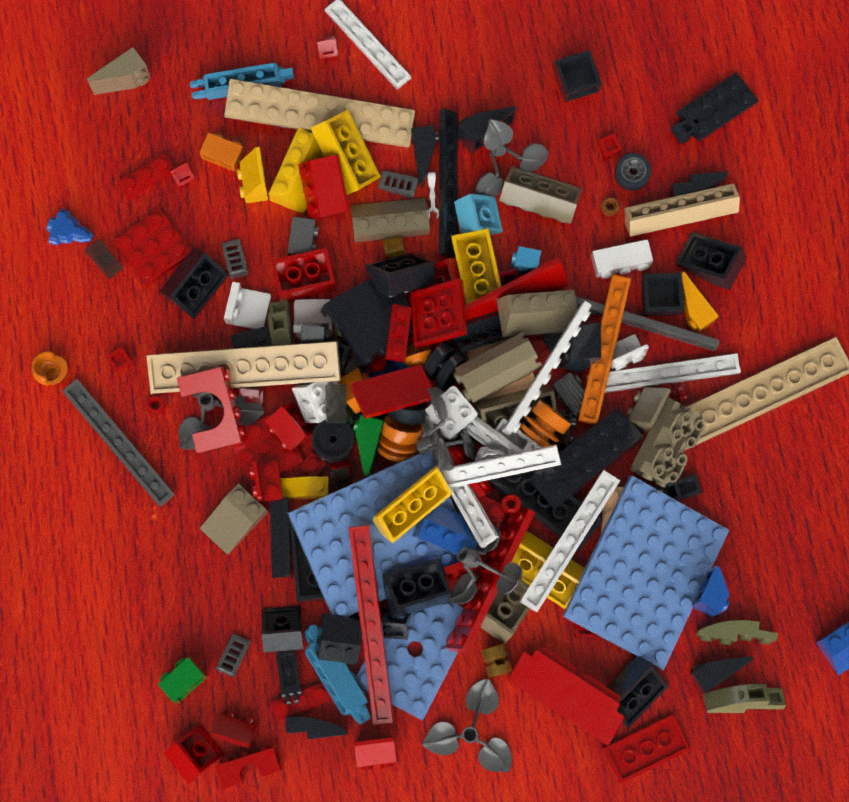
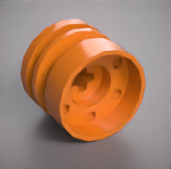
(545, 424)
(399, 440)

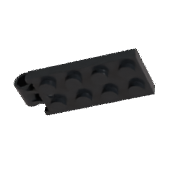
(713, 110)

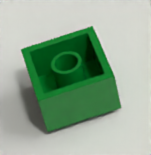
(181, 680)

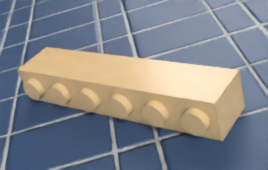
(682, 210)

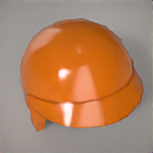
(417, 356)
(49, 368)

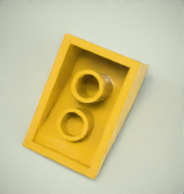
(253, 177)

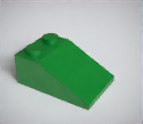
(367, 436)

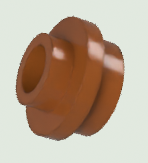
(610, 201)

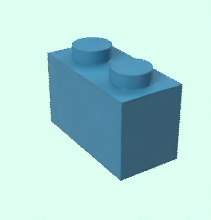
(525, 260)

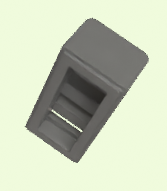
(396, 190)
(237, 272)
(221, 668)

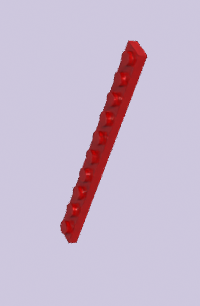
(371, 624)

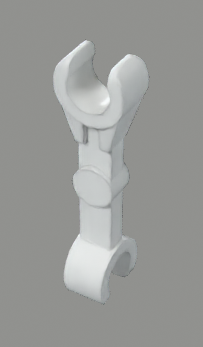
(431, 180)

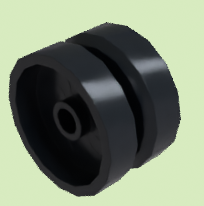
(442, 365)
(336, 451)

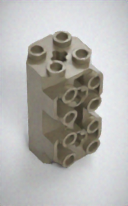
(497, 368)
(664, 447)

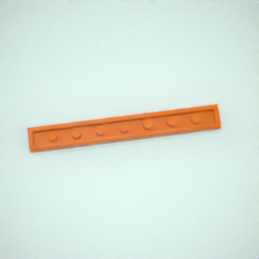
(600, 370)

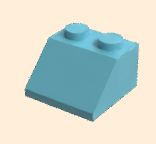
(478, 213)

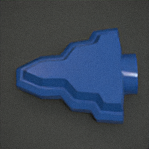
(67, 229)

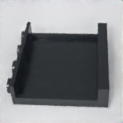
(364, 319)

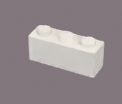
(622, 259)

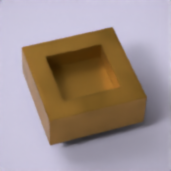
(393, 246)

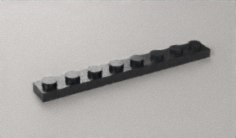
(447, 180)

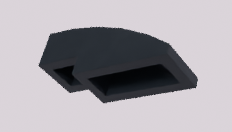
(698, 182)
(683, 488)
(314, 727)

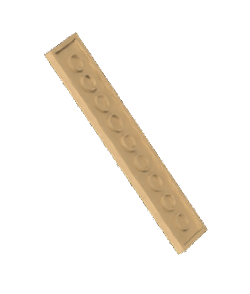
(305, 109)
(250, 365)
(771, 388)

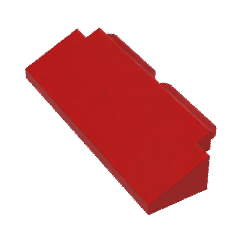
(545, 278)
(575, 698)

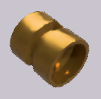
(496, 653)

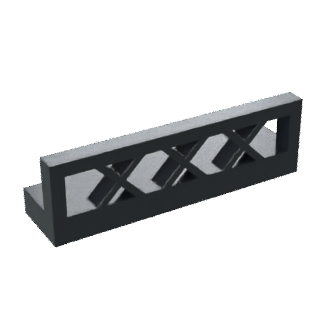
(480, 326)
(280, 538)
(392, 628)

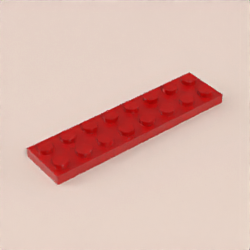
(475, 610)

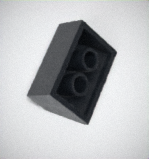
(401, 274)
(194, 282)
(415, 588)
(638, 689)

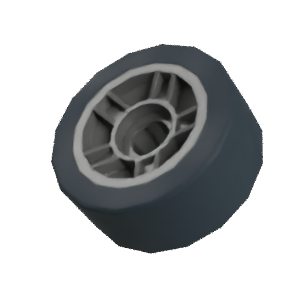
(636, 163)
(410, 415)

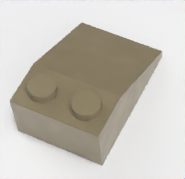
(121, 74)
(647, 407)
(233, 519)
(506, 613)

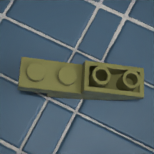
(280, 323)
(728, 632)
(743, 697)

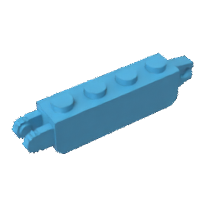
(217, 83)
(338, 681)

